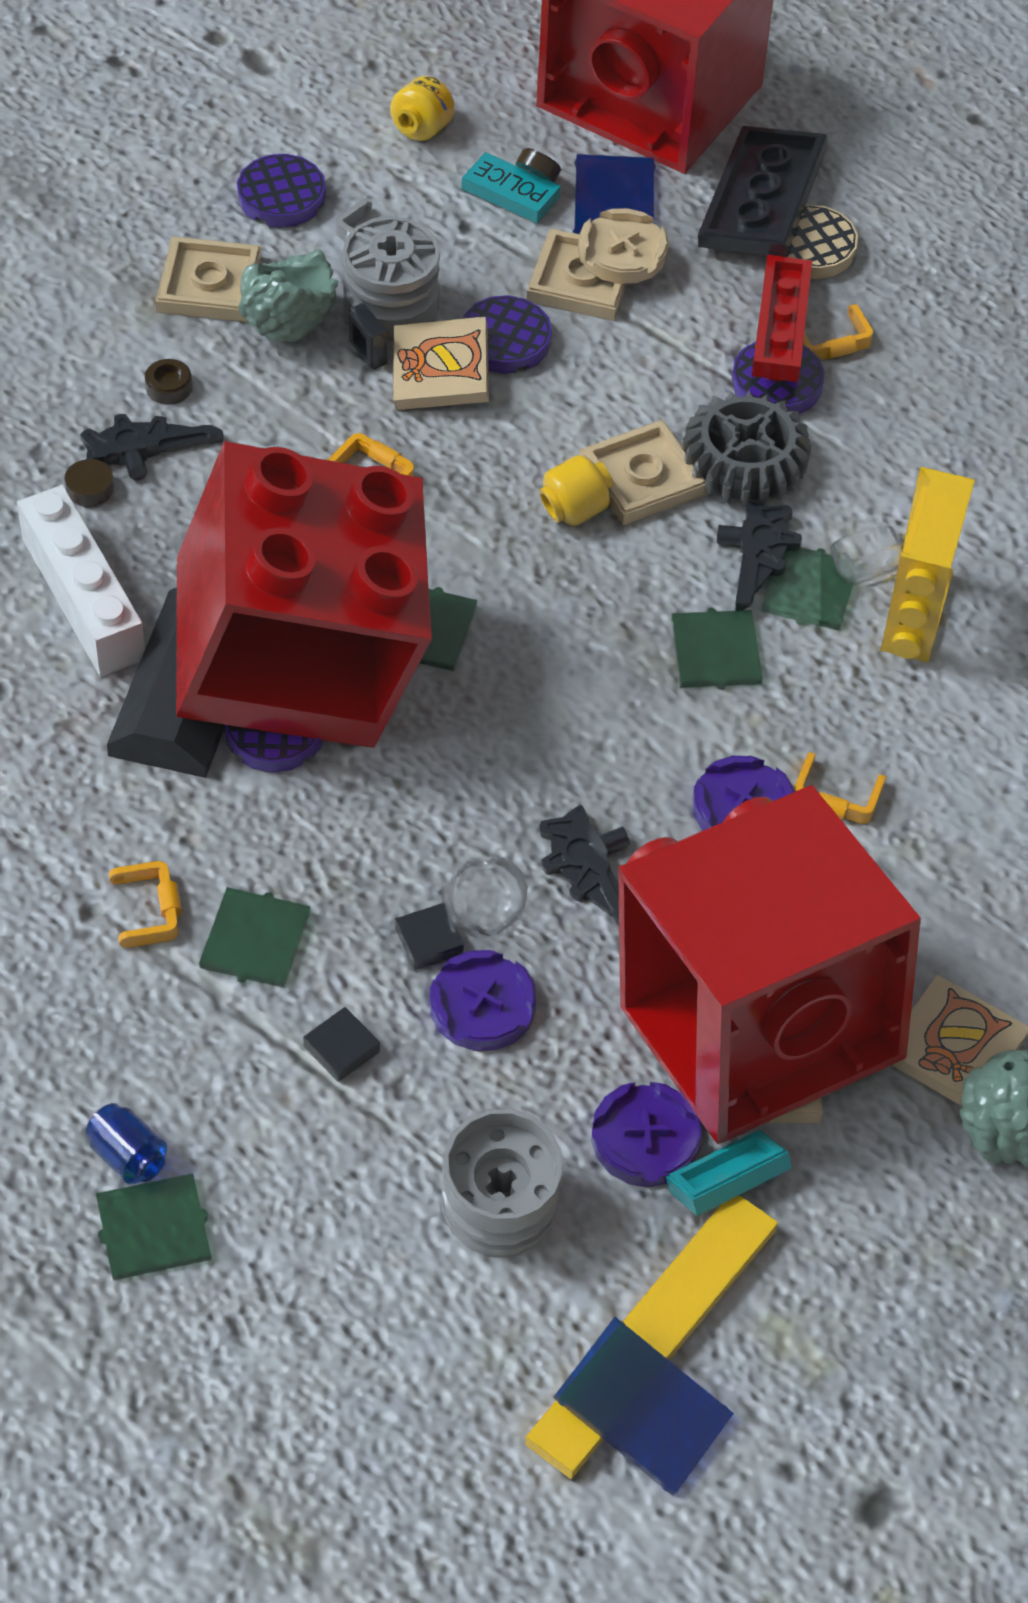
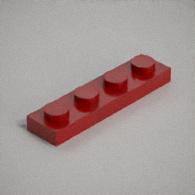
(782, 319)

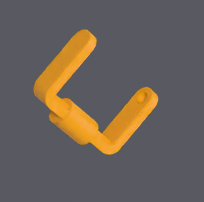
(847, 344)
(375, 450)
(841, 806)
(168, 899)

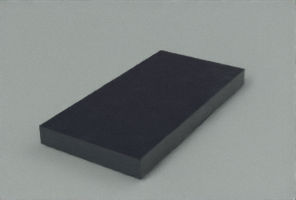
(763, 191)

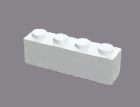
(81, 581)

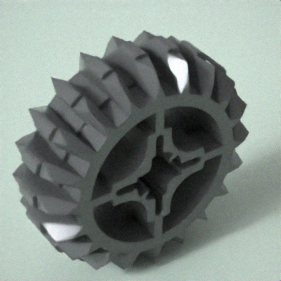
(758, 446)

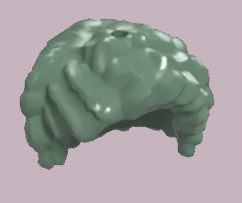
(288, 296)
(997, 1107)

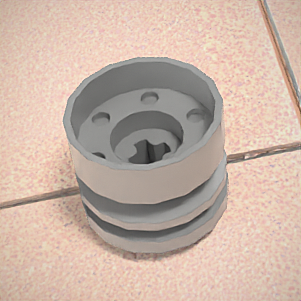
(393, 271)
(504, 1154)

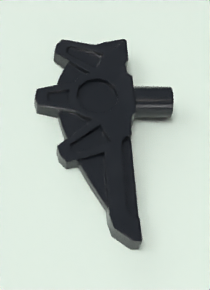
(135, 442)
(763, 546)
(583, 858)

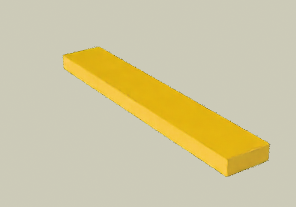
(667, 1315)

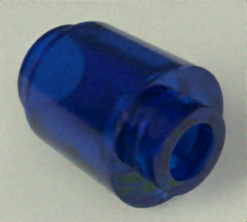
(126, 1143)

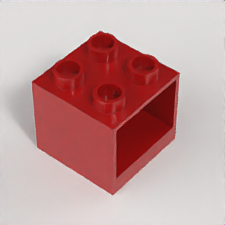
(652, 70)
(301, 595)
(765, 960)

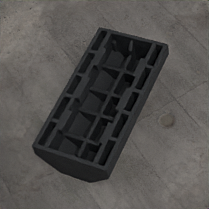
(148, 722)

